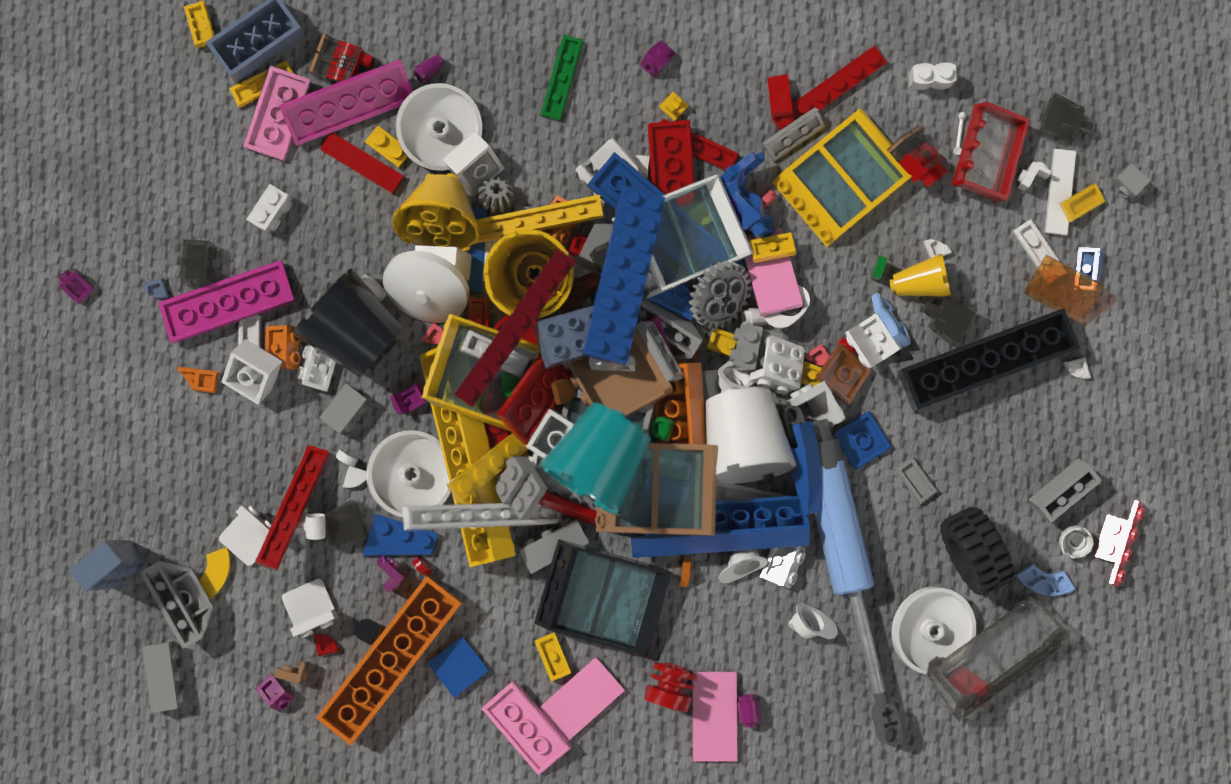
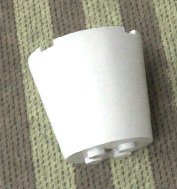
(747, 436)

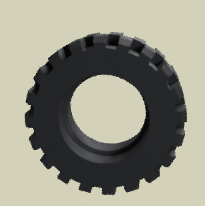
(977, 550)

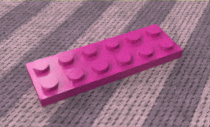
(346, 102)
(226, 302)

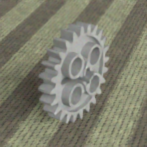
(720, 294)

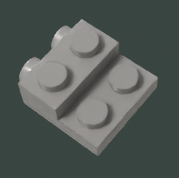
(750, 347)
(520, 486)

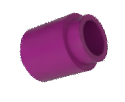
(749, 710)

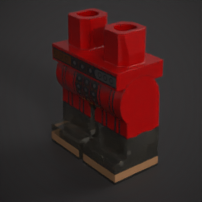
(338, 60)
(918, 157)

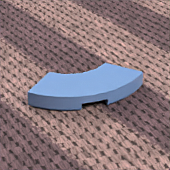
(896, 329)
(1043, 582)

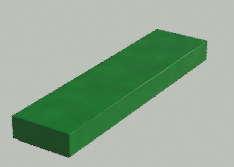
(561, 77)

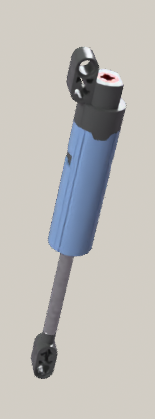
(847, 559)

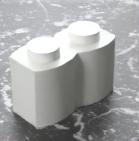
(927, 75)

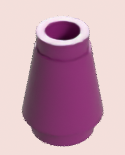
(428, 69)

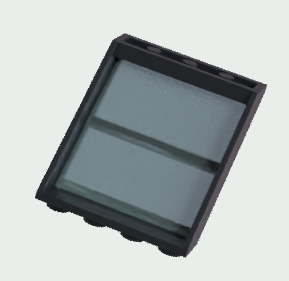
(602, 597)

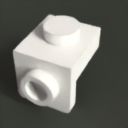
(1027, 176)

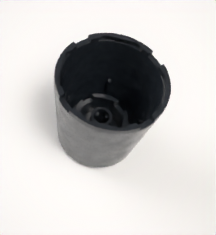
(350, 325)

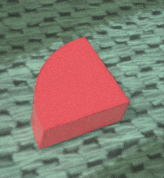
(768, 198)
(433, 335)
(817, 356)

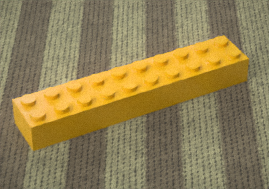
(463, 443)

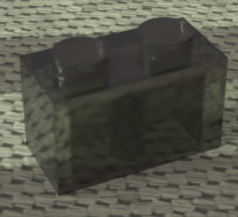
(198, 262)

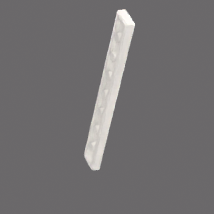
(474, 516)

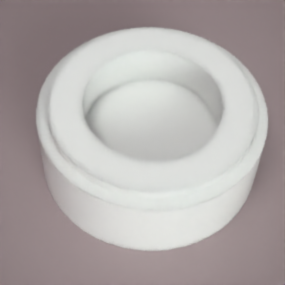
(346, 457)

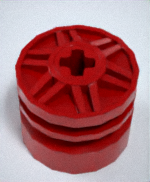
(671, 686)

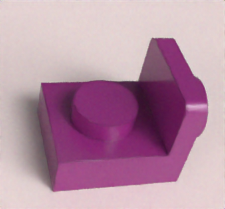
(74, 285)
(274, 693)

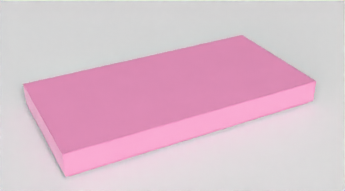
(268, 129)
(773, 283)
(581, 699)
(715, 716)
(526, 727)

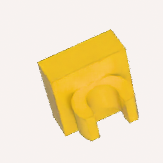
(673, 106)

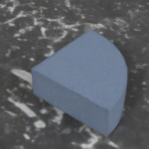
(156, 289)

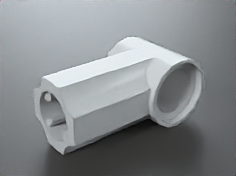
(312, 525)

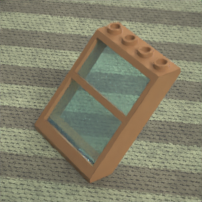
(668, 493)

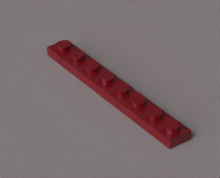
(515, 327)

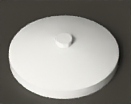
(435, 123)
(425, 286)
(407, 472)
(931, 625)

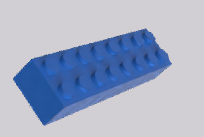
(738, 526)

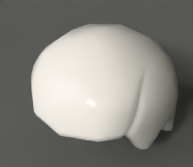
(1080, 538)

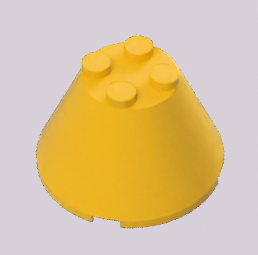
(437, 215)

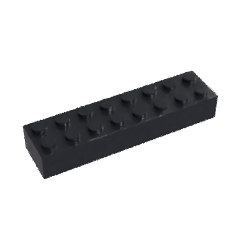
(988, 359)

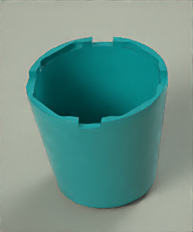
(598, 456)

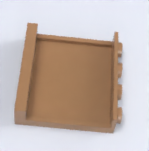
(622, 389)

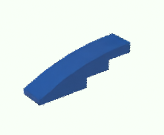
(809, 476)

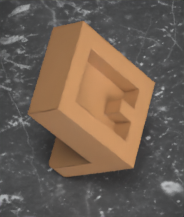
(289, 672)

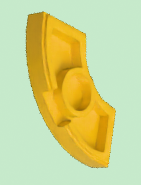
(216, 571)

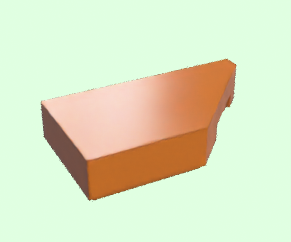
(200, 379)

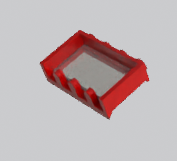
(991, 151)

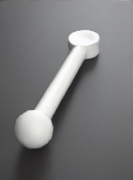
(957, 150)

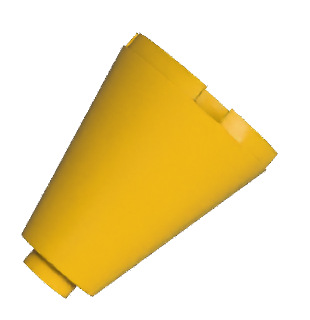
(922, 279)

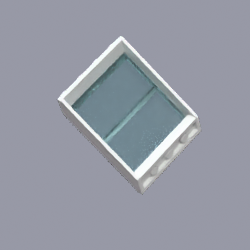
(693, 233)

